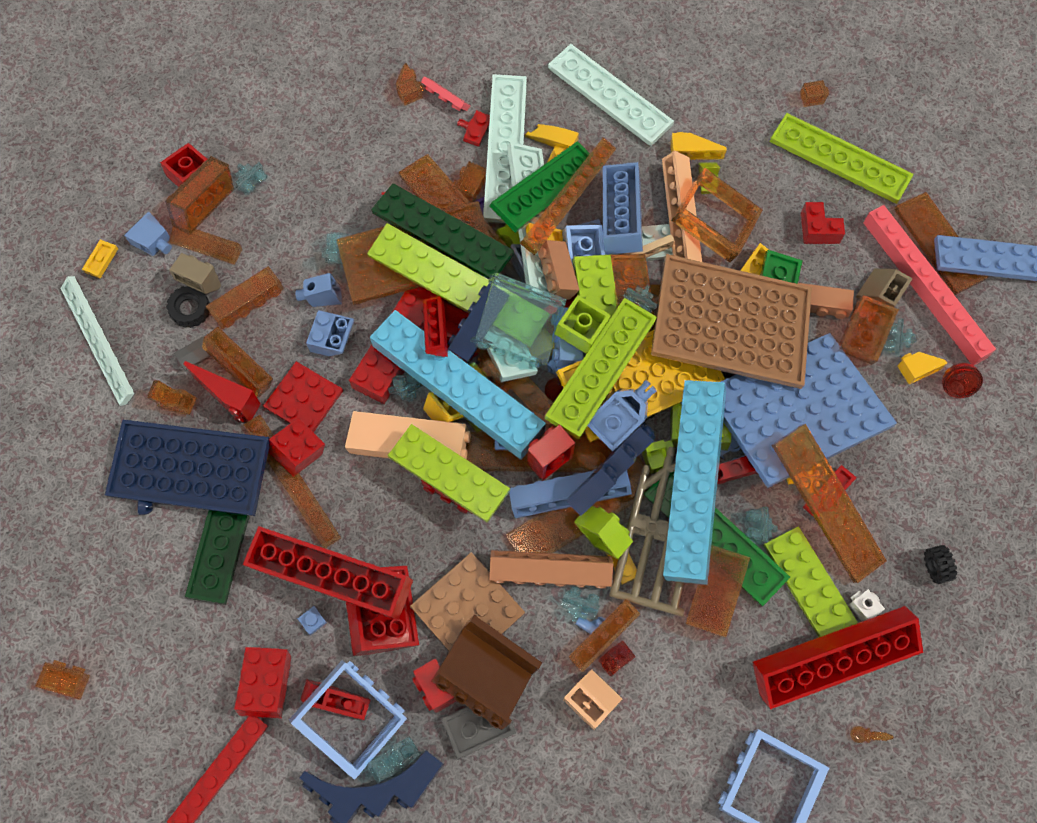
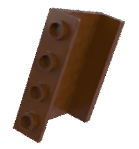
(486, 672)

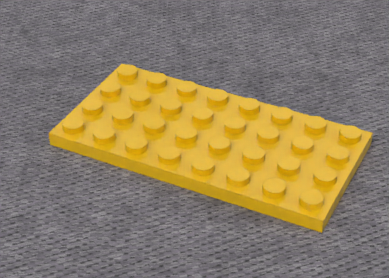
(662, 373)

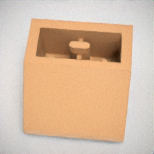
(592, 699)

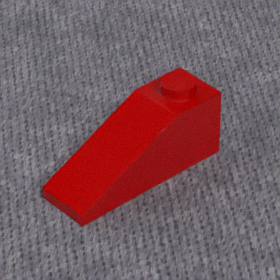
(337, 700)

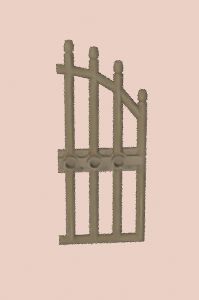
(651, 528)

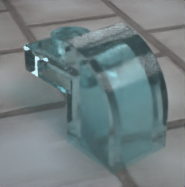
(331, 251)
(394, 760)

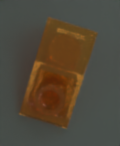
(408, 87)

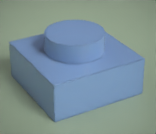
(312, 620)

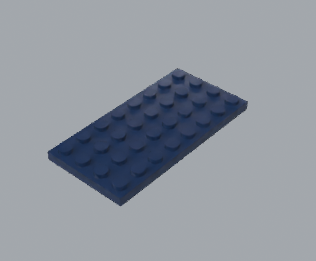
(188, 467)

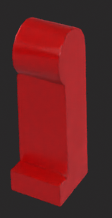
(735, 469)

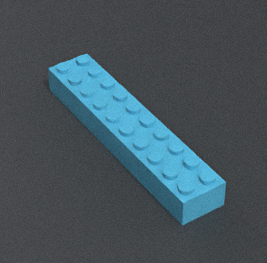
(459, 385)
(695, 482)

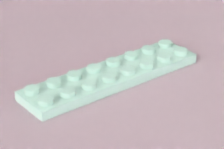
(610, 94)

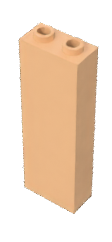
(378, 433)

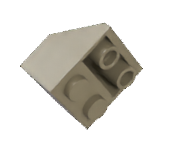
(195, 274)
(885, 286)

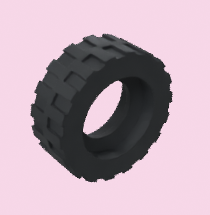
(176, 299)

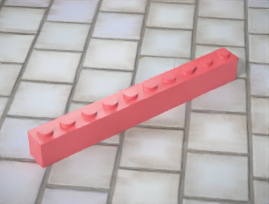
(929, 286)

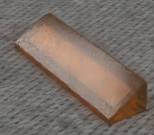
(207, 244)
(603, 635)

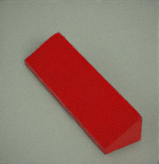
(435, 327)

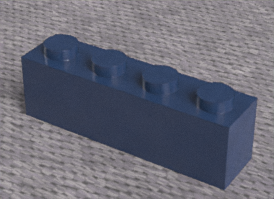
(468, 328)

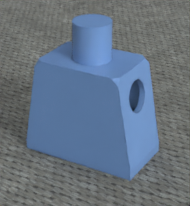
(149, 236)
(320, 291)

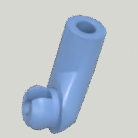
(589, 626)

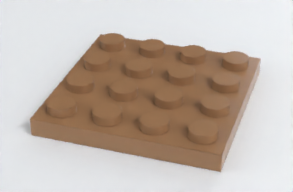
(461, 595)

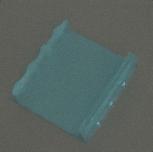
(519, 321)

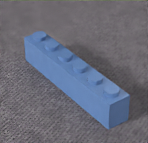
(554, 493)

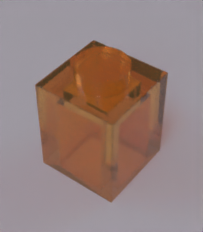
(814, 93)

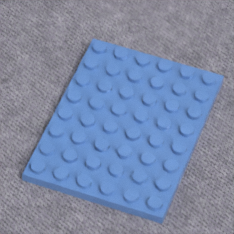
(833, 405)

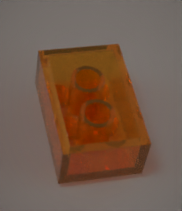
(868, 329)

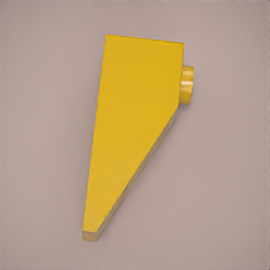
(696, 147)

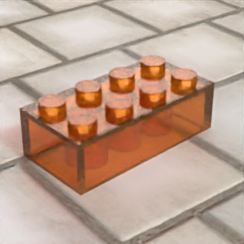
(199, 195)
(716, 601)

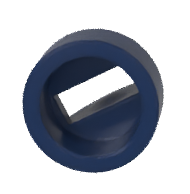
(144, 507)

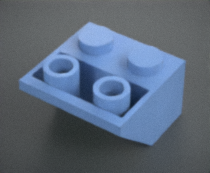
(329, 334)

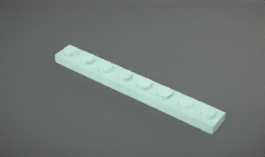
(97, 341)

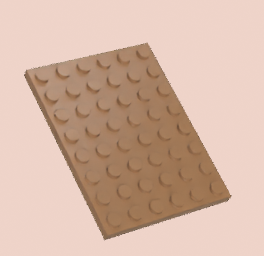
(732, 321)

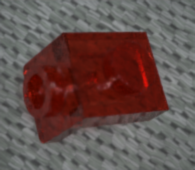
(616, 658)

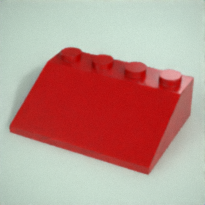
(379, 633)

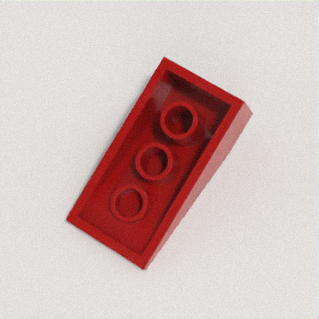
(235, 398)

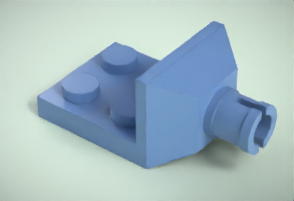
(621, 414)

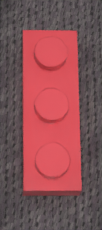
(444, 94)

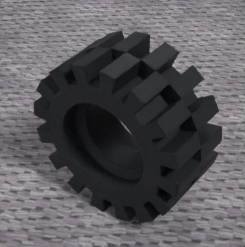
(940, 564)

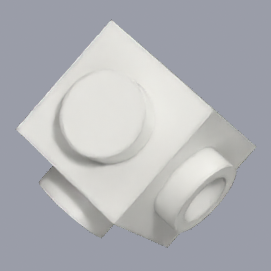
(865, 605)

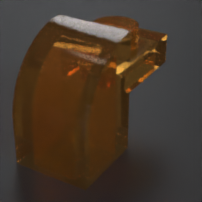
(171, 399)

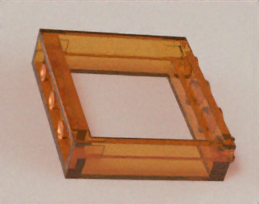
(705, 233)

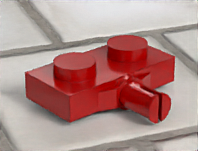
(475, 128)

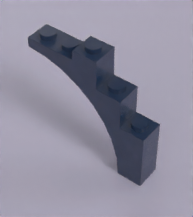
(611, 469)
(376, 798)

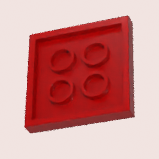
(303, 396)

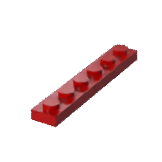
(219, 771)

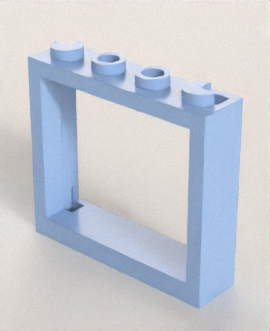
(375, 746)
(744, 759)

